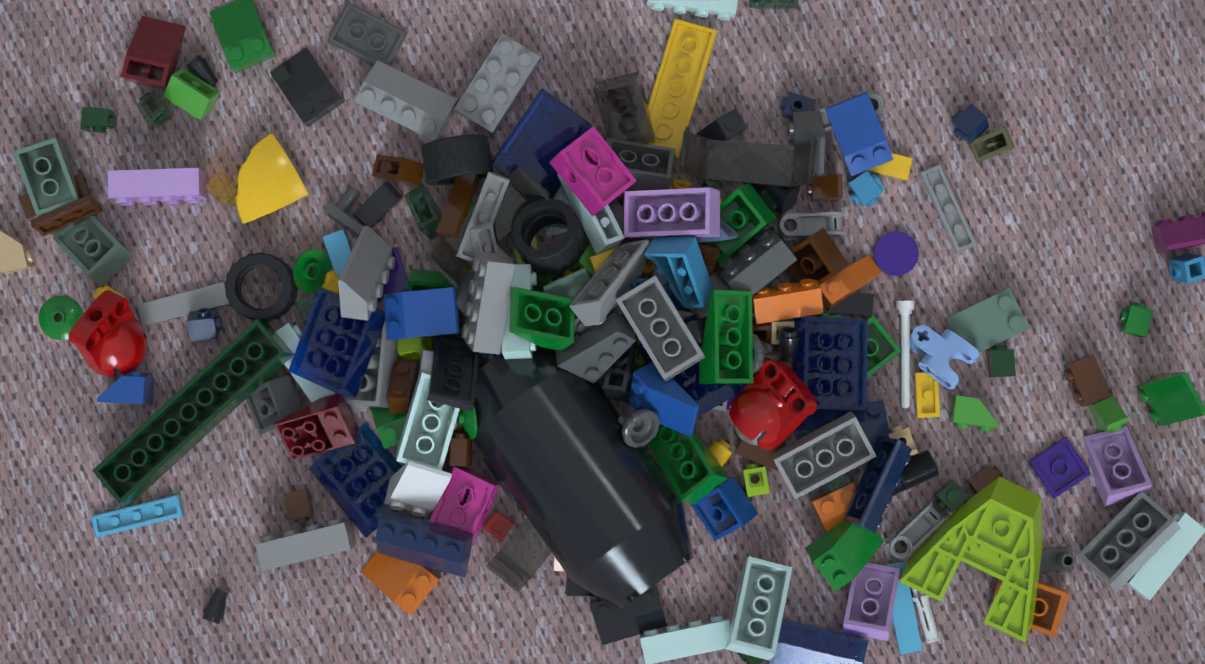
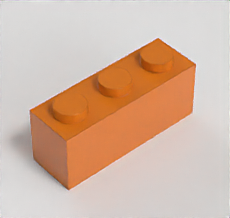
(787, 301)

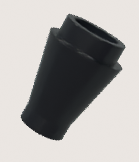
(201, 69)
(789, 342)
(215, 607)

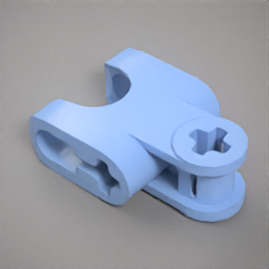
(938, 351)

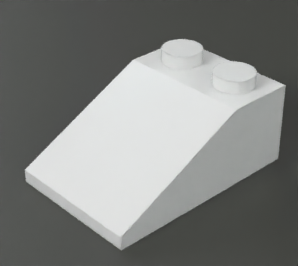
(416, 488)

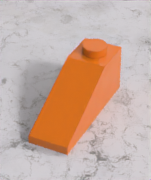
(848, 281)

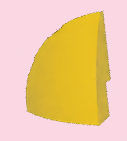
(266, 181)

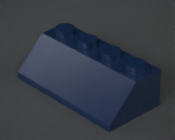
(872, 421)
(878, 483)
(424, 543)

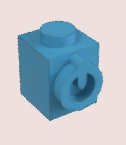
(865, 189)
(1187, 268)

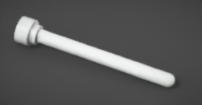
(905, 309)

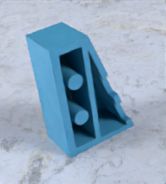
(683, 268)

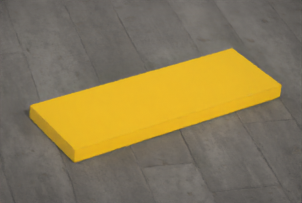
(679, 82)

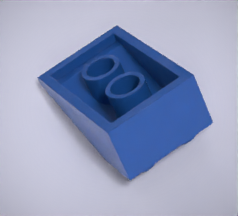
(858, 134)
(421, 313)
(665, 398)

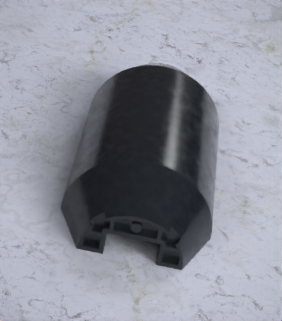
(576, 479)

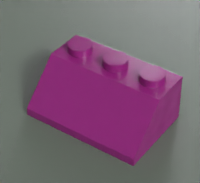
(1179, 234)

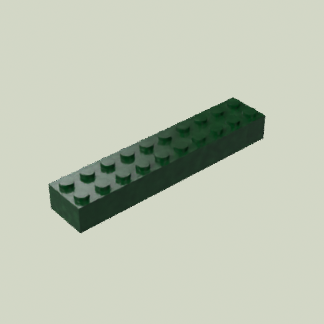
(193, 412)

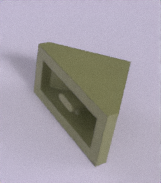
(992, 144)

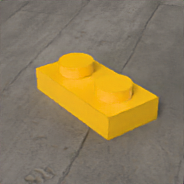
(926, 396)

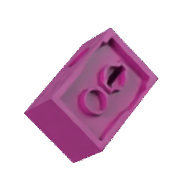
(592, 171)
(466, 501)

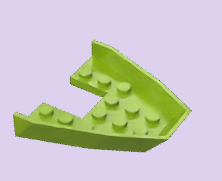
(996, 534)

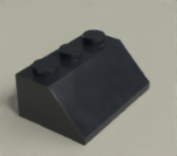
(633, 619)

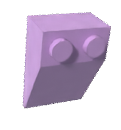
(1116, 466)
(872, 602)

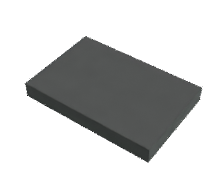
(367, 36)

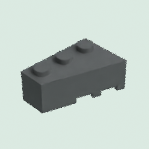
(597, 349)

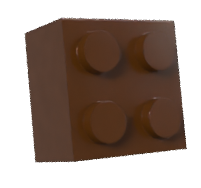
(817, 258)

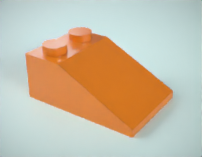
(833, 506)
(401, 580)
(1049, 607)

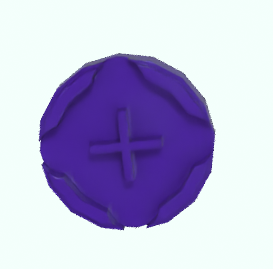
(896, 253)

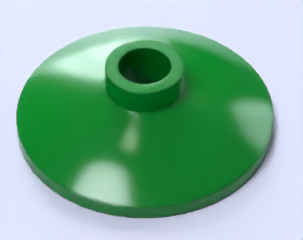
(319, 265)
(70, 314)
(469, 422)

